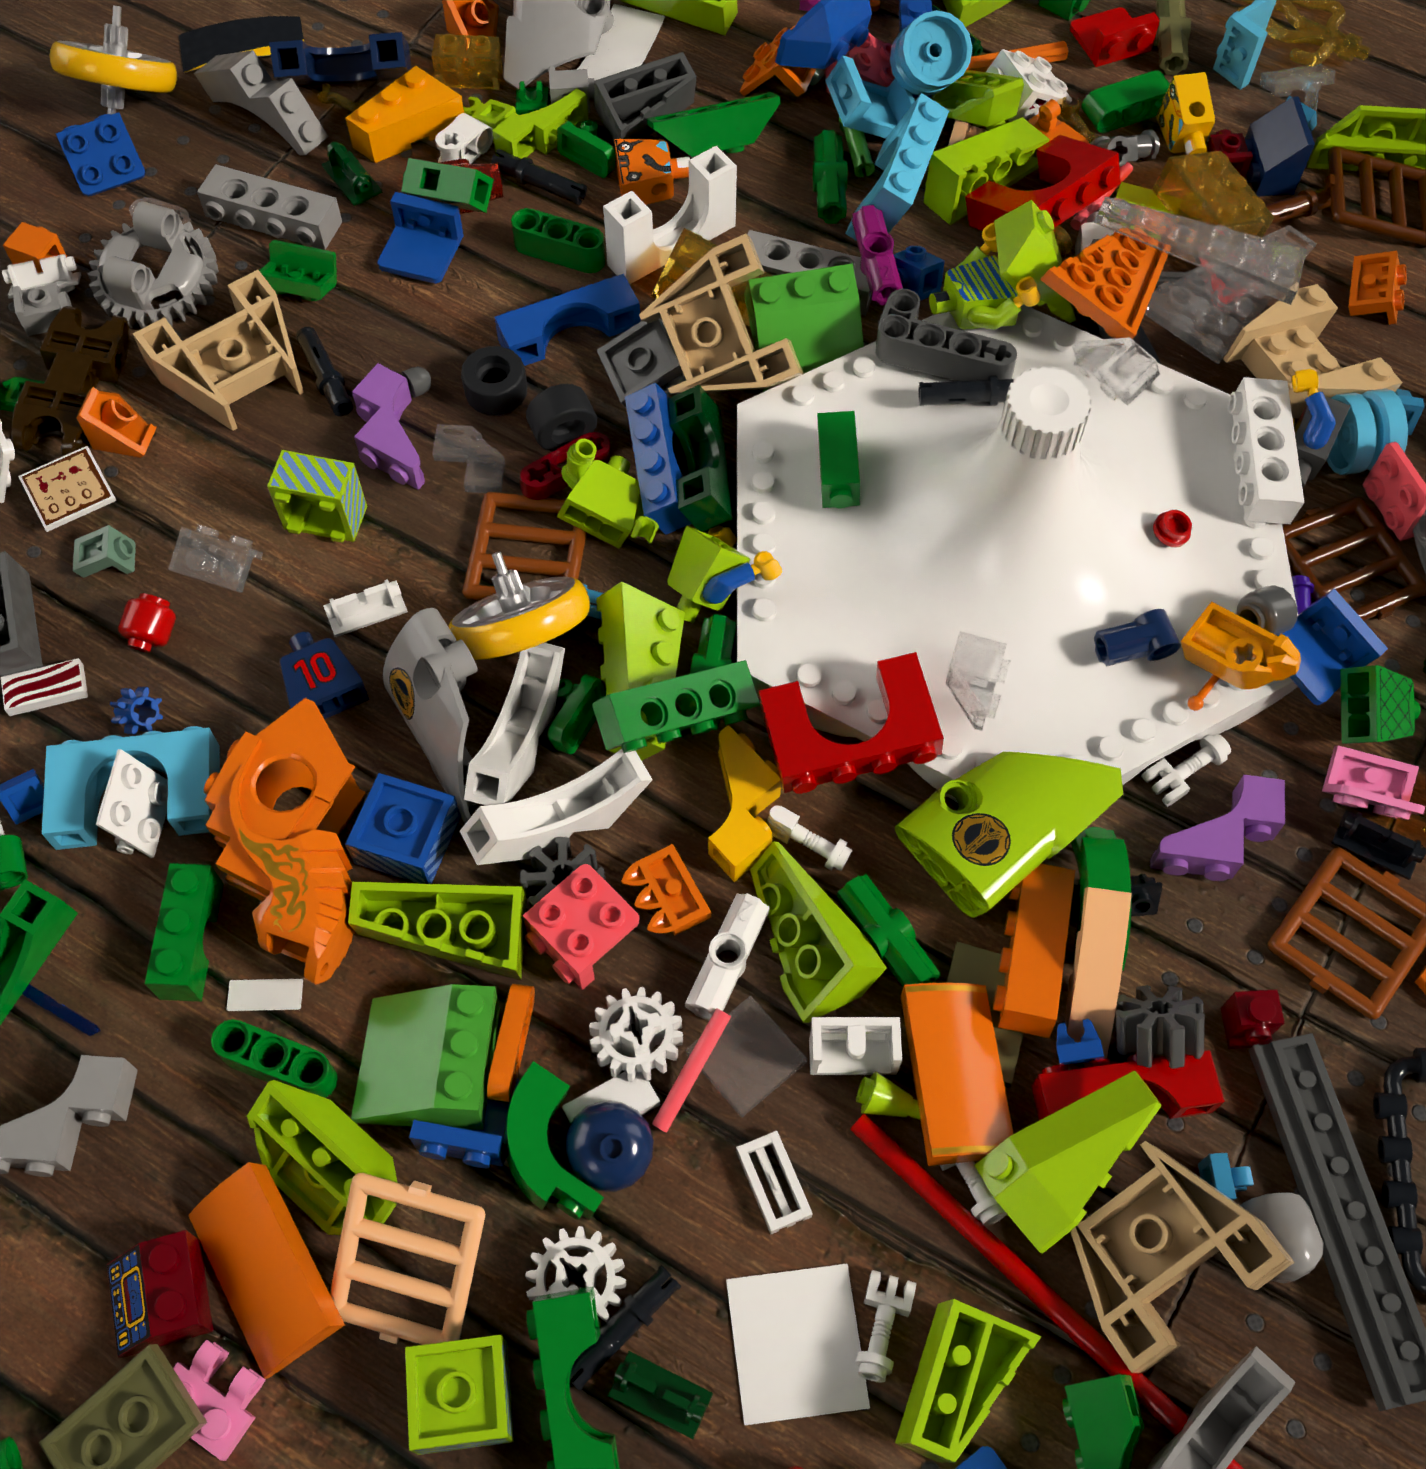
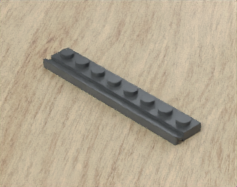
(1343, 1205)

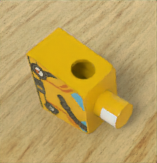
(1187, 114)

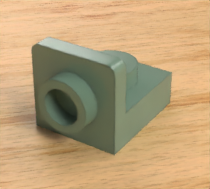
(102, 550)

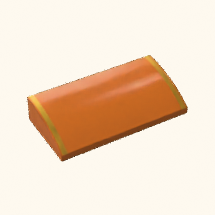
(955, 1071)

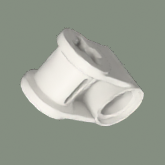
(464, 139)

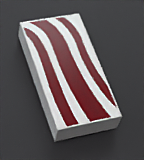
(44, 687)

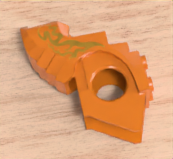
(292, 855)

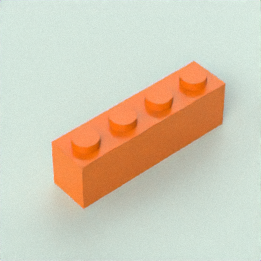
(1036, 951)

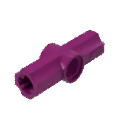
(876, 253)

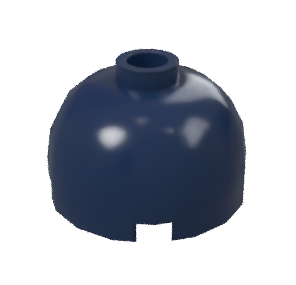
(609, 1146)

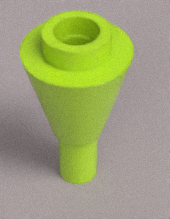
(883, 1097)

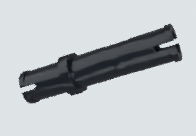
(529, 173)
(329, 381)
(959, 392)
(624, 1324)

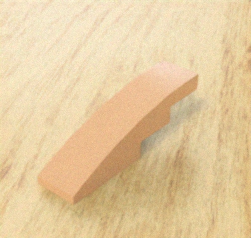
(1098, 963)

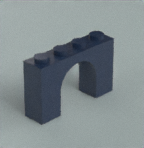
(381, 59)

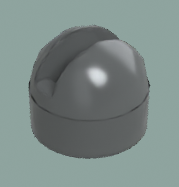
(418, 380)

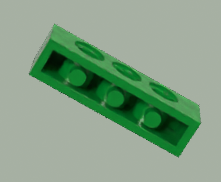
(621, 718)

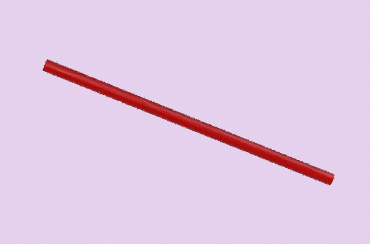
(1019, 1273)

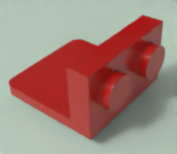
(1115, 35)

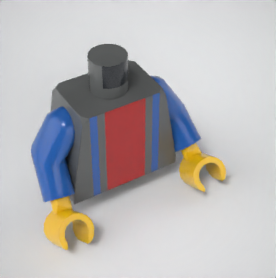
(1317, 425)

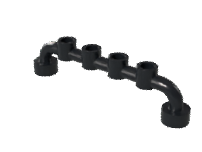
(1398, 1151)

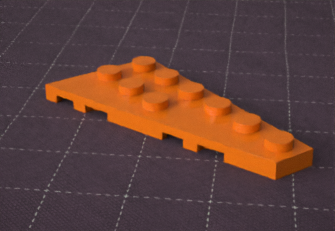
(1110, 282)

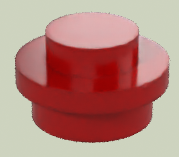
(1173, 528)

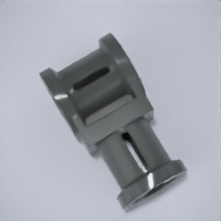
(1131, 147)

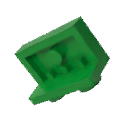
(300, 270)

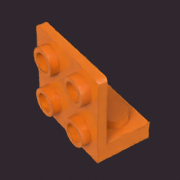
(765, 67)

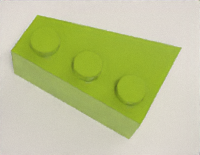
(959, 1378)

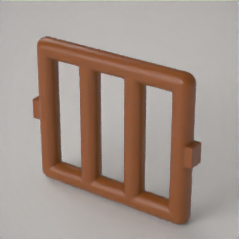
(486, 528)
(1321, 978)

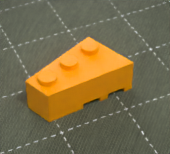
(403, 114)

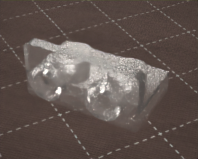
(213, 560)

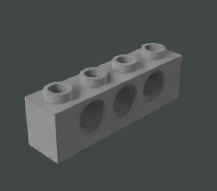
(270, 207)
(789, 256)

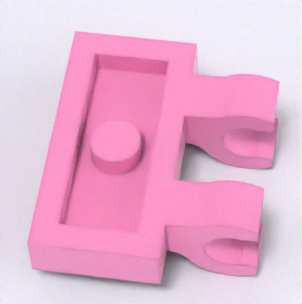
(224, 1413)

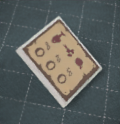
(67, 488)

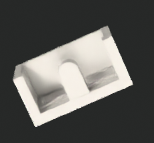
(855, 1045)

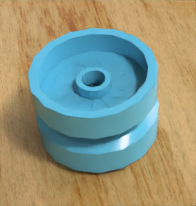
(931, 53)
(1369, 425)

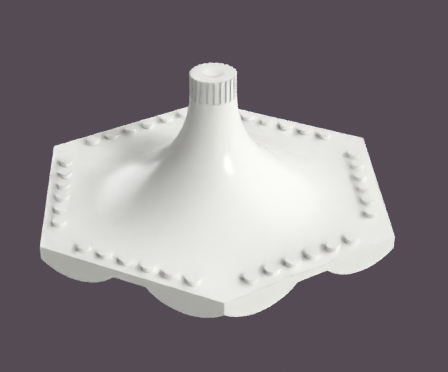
(1003, 528)

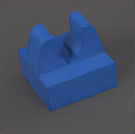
(23, 796)
(1074, 1052)

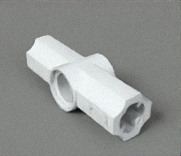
(738, 935)

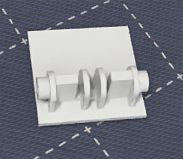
(134, 805)

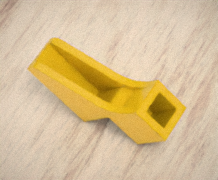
(750, 789)

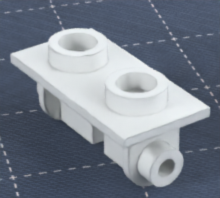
(55, 270)
(365, 608)

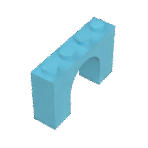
(905, 160)
(81, 770)

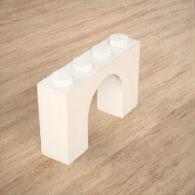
(708, 210)

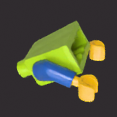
(711, 569)

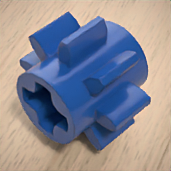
(125, 713)

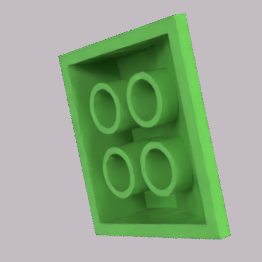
(809, 308)
(428, 1057)

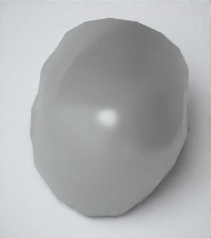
(1295, 1229)

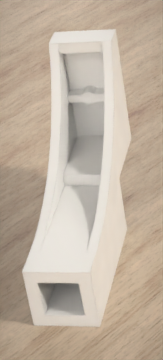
(512, 746)
(584, 804)

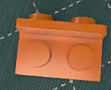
(1377, 285)

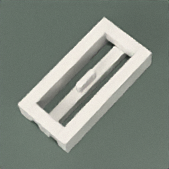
(788, 1218)

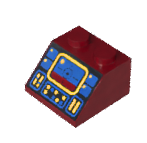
(159, 1293)

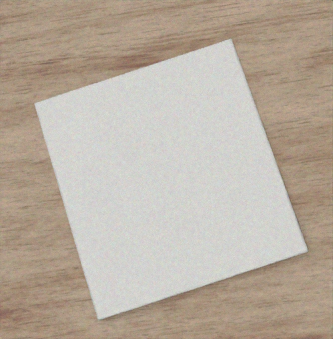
(796, 1344)

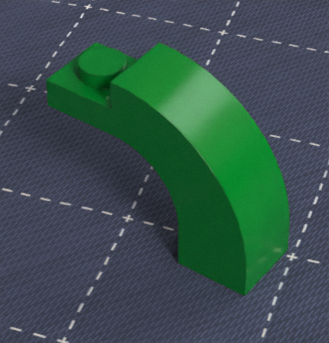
(1102, 865)
(528, 1150)

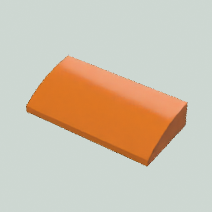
(264, 1268)

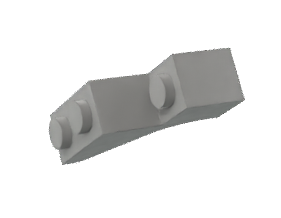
(49, 1135)

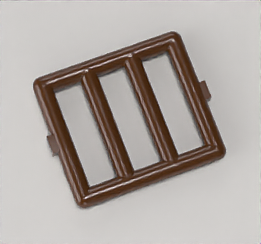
(1368, 221)
(1373, 531)

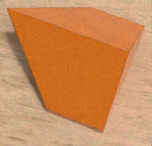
(471, 17)
(114, 424)

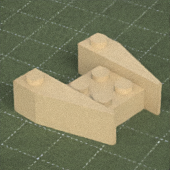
(710, 330)
(1287, 341)
(226, 357)
(1154, 1239)

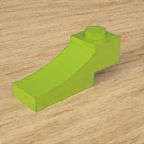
(538, 129)

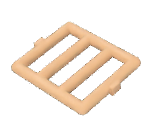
(464, 1257)

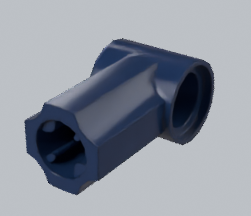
(1147, 636)

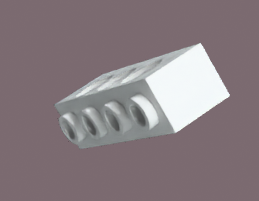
(1266, 451)

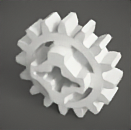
(652, 1022)
(591, 1263)

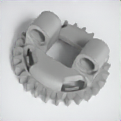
(129, 287)

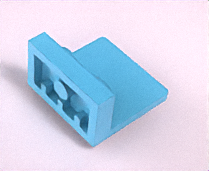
(1243, 42)

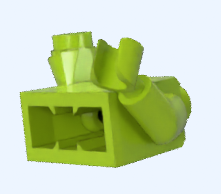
(603, 497)

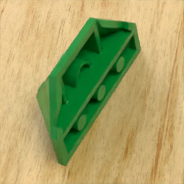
(722, 124)

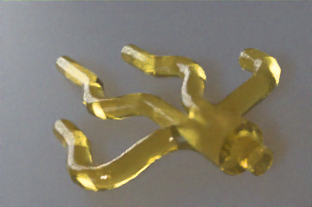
(1327, 37)

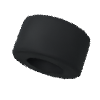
(494, 397)
(560, 416)

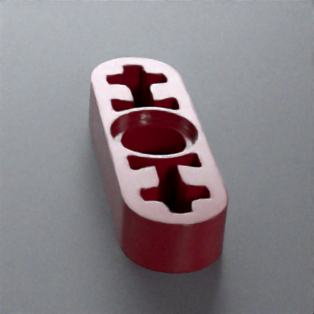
(544, 477)

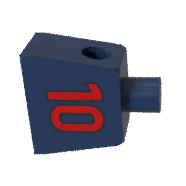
(321, 675)

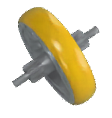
(113, 65)
(520, 613)

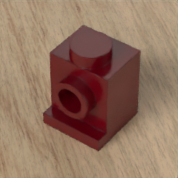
(1234, 147)
(1251, 1017)

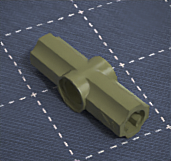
(1172, 36)

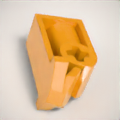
(1225, 640)

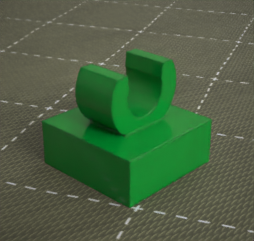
(531, 98)

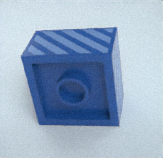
(403, 829)

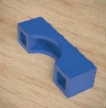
(602, 305)
(655, 456)

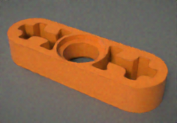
(510, 1043)

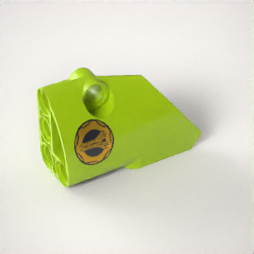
(1006, 823)

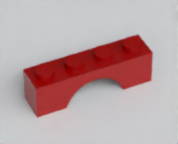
(1180, 1090)

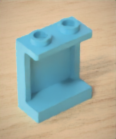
(865, 104)

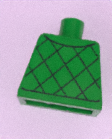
(1376, 705)

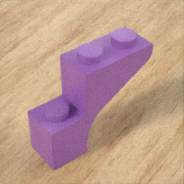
(382, 440)
(1218, 844)

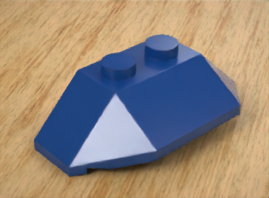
(825, 34)

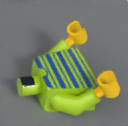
(979, 294)

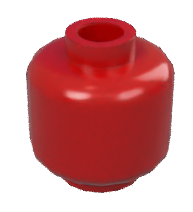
(147, 622)

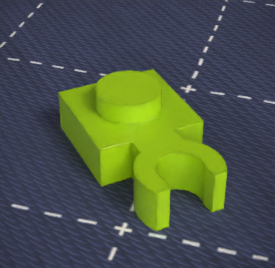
(489, 113)

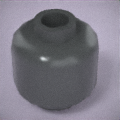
(1269, 609)

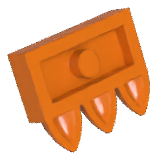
(668, 889)

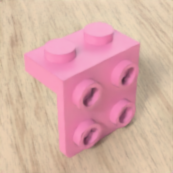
(1368, 779)

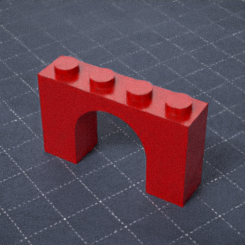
(1079, 178)
(811, 760)

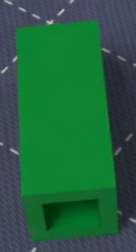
(448, 184)
(838, 459)

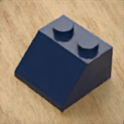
(1280, 149)

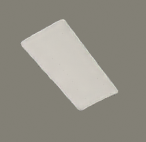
(264, 994)

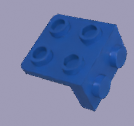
(101, 154)
(422, 239)
(1330, 639)
(475, 1147)

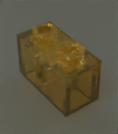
(467, 61)

